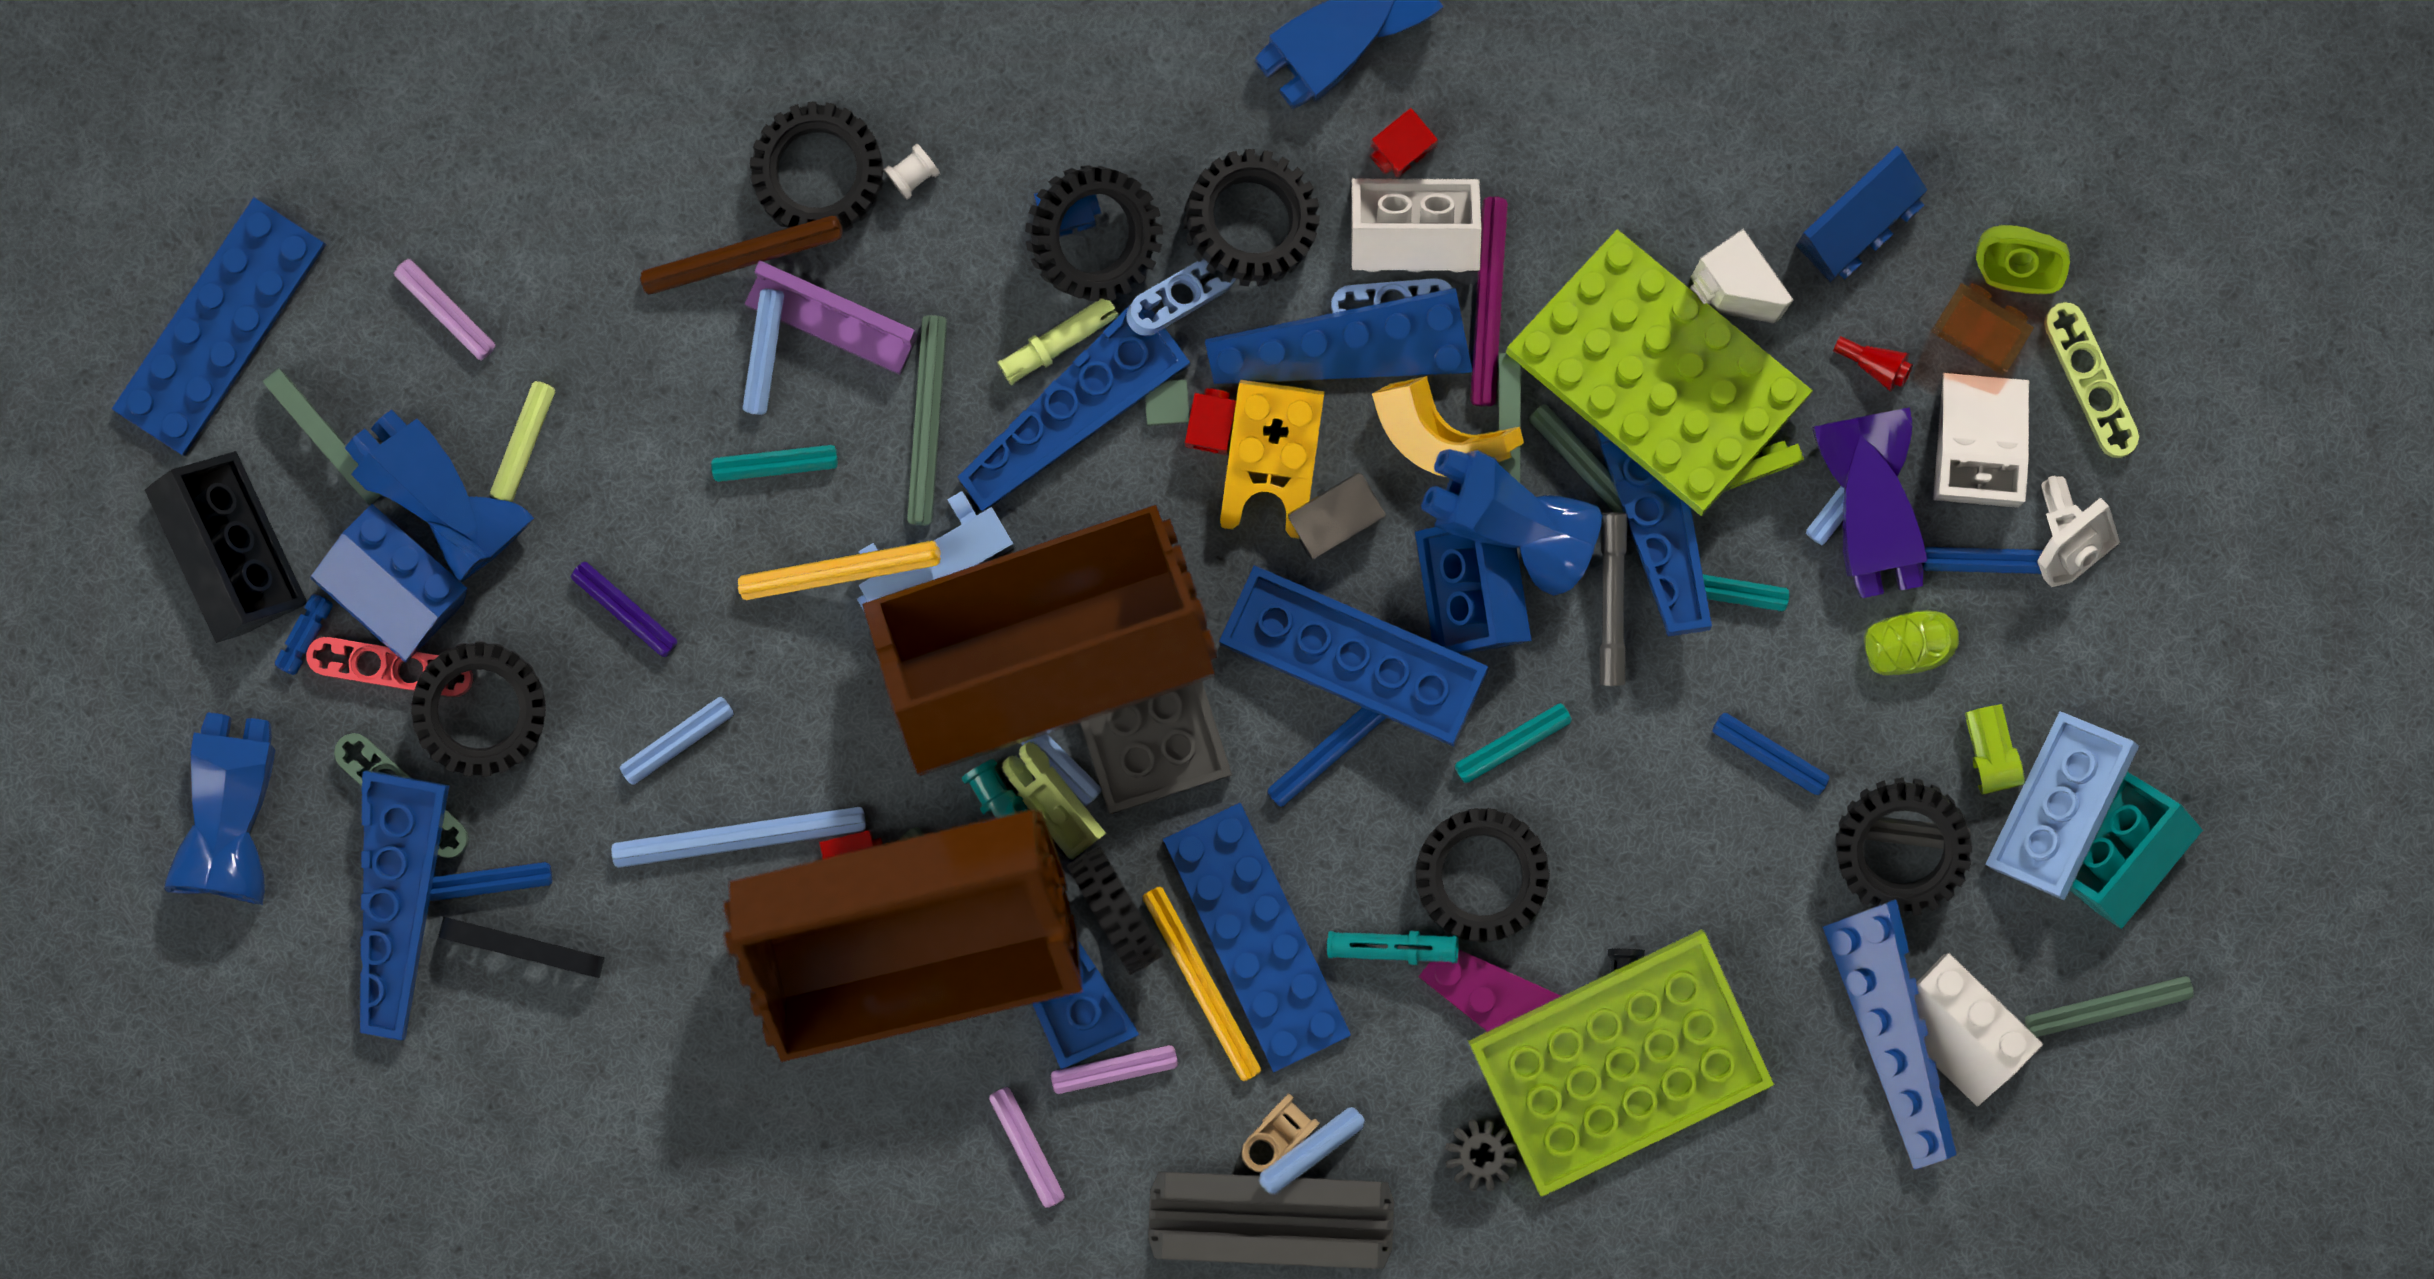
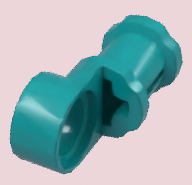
(992, 791)

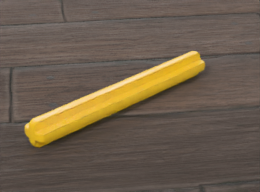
(839, 570)
(1201, 983)

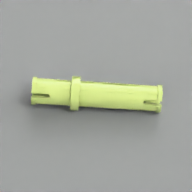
(1054, 342)

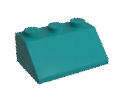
(2133, 850)

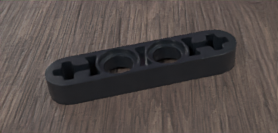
(521, 947)

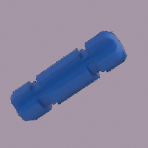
(303, 634)

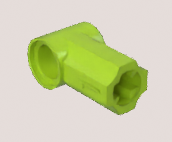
(1994, 755)

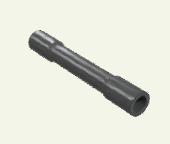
(1613, 551)

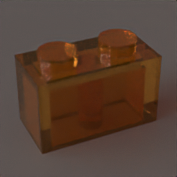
(1983, 327)

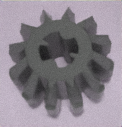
(1488, 1167)

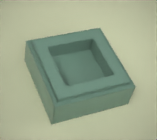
(1168, 404)

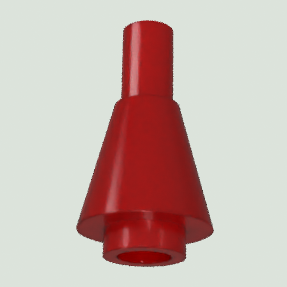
(1882, 364)

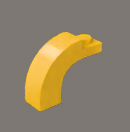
(1421, 433)

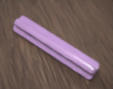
(444, 309)
(1114, 1069)
(1026, 1147)

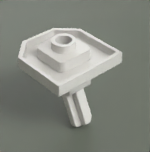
(2077, 535)

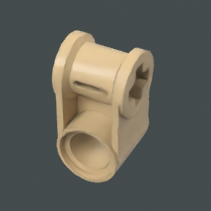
(1279, 1132)

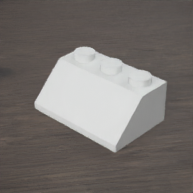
(1416, 224)
(1740, 282)
(1970, 1031)

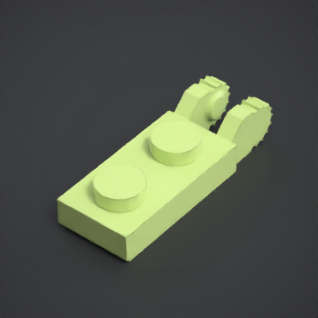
(1064, 813)

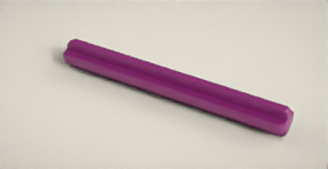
(1488, 302)

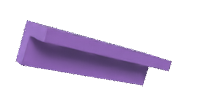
(836, 319)

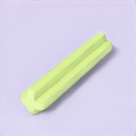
(522, 441)

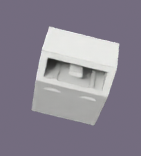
(1982, 440)

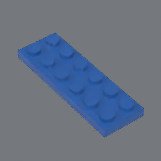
(218, 326)
(1354, 655)
(1257, 937)

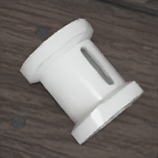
(912, 171)

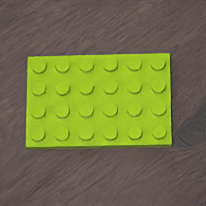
(1659, 372)
(1621, 1063)

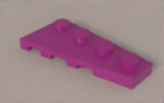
(1484, 990)

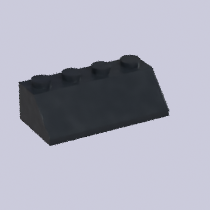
(225, 545)

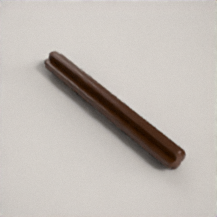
(741, 255)

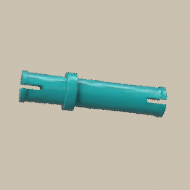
(1444, 948)

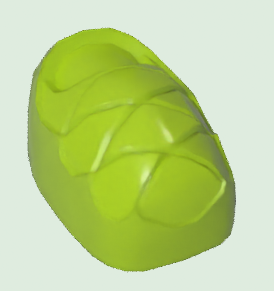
(2022, 260)
(1911, 642)

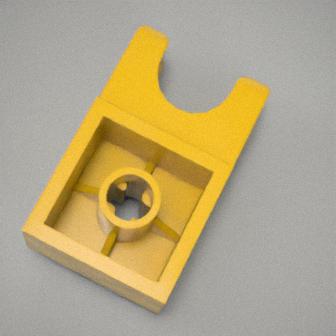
(1268, 464)

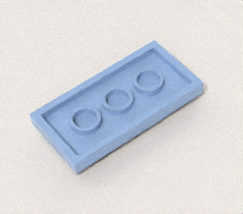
(2062, 805)

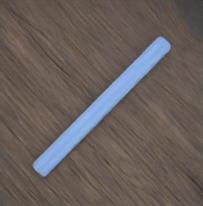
(738, 837)

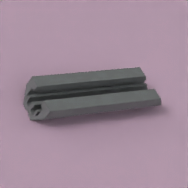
(1243, 1223)

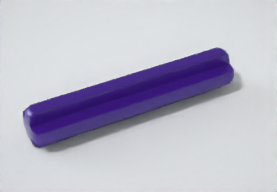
(623, 609)

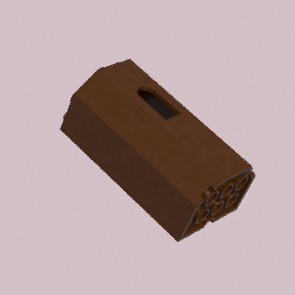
(1041, 639)
(905, 935)

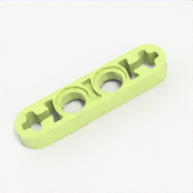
(2096, 378)

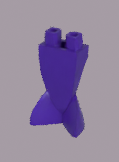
(1877, 516)

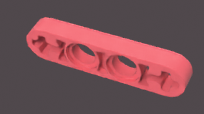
(389, 670)

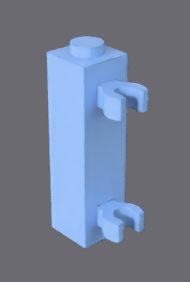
(970, 544)

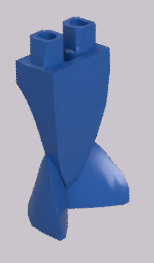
(1332, 38)
(422, 478)
(1496, 509)
(227, 794)

